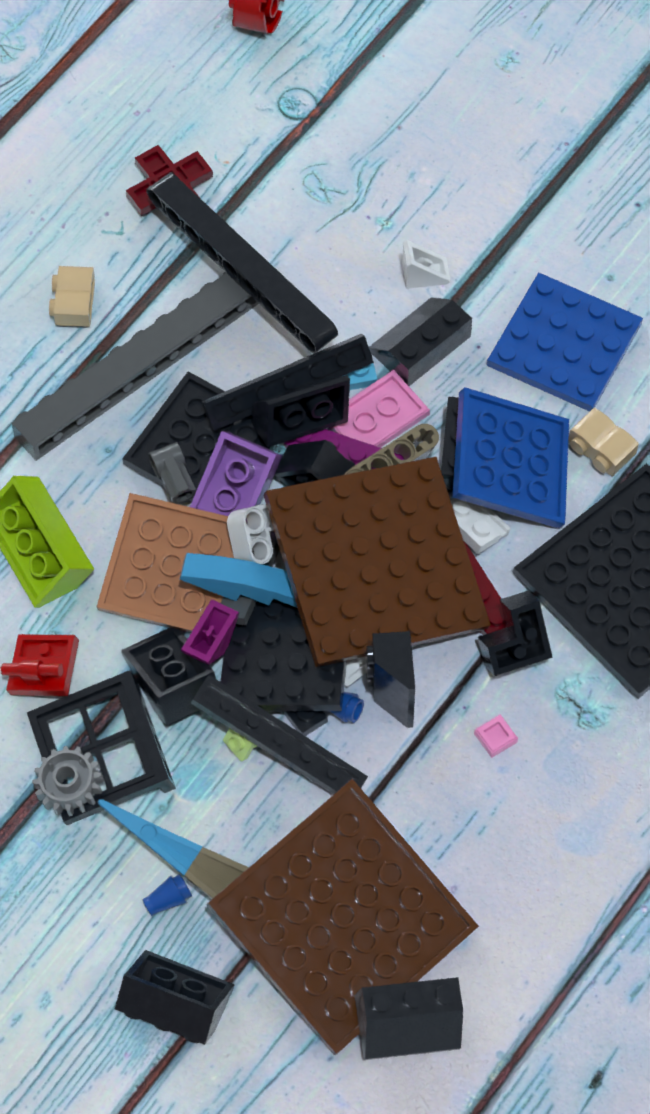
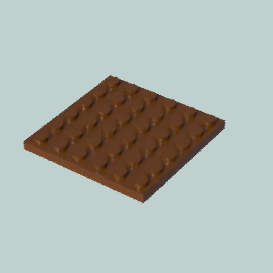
(375, 558)
(341, 912)

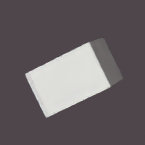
(423, 266)

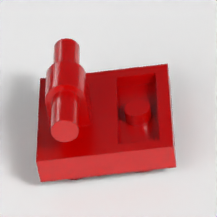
(41, 665)

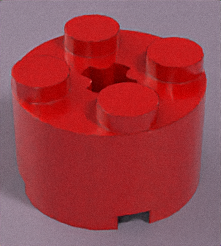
(256, 14)

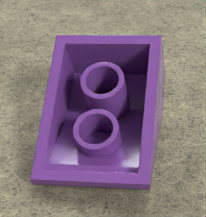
(235, 475)

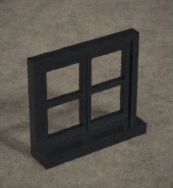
(140, 730)

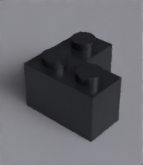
(311, 463)
(522, 640)

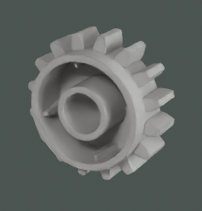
(71, 795)

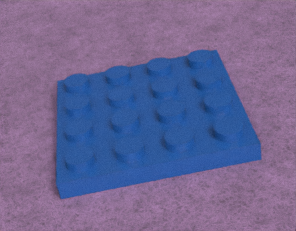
(564, 342)
(511, 458)

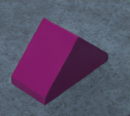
(211, 633)

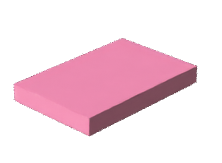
(382, 411)

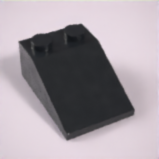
(167, 674)

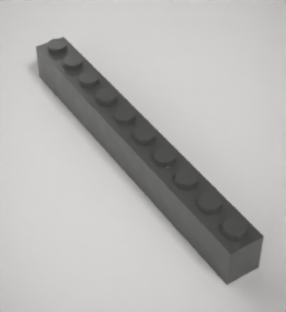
(131, 366)

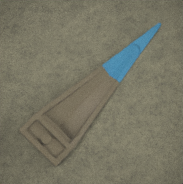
(198, 864)

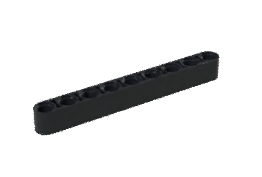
(242, 263)

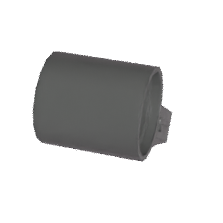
(171, 467)

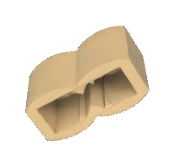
(73, 296)
(602, 442)

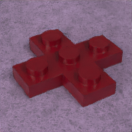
(155, 165)

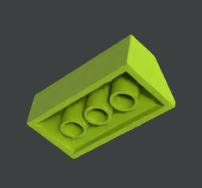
(39, 542)

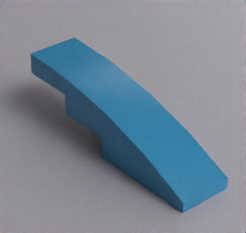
(237, 577)

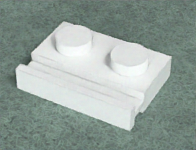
(478, 525)

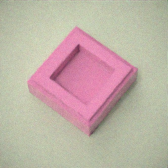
(495, 736)

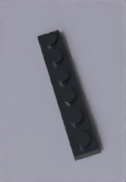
(318, 367)
(275, 736)

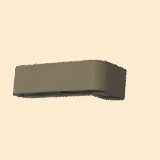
(403, 445)

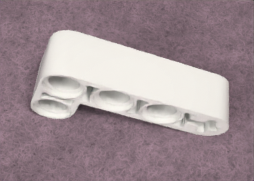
(253, 536)

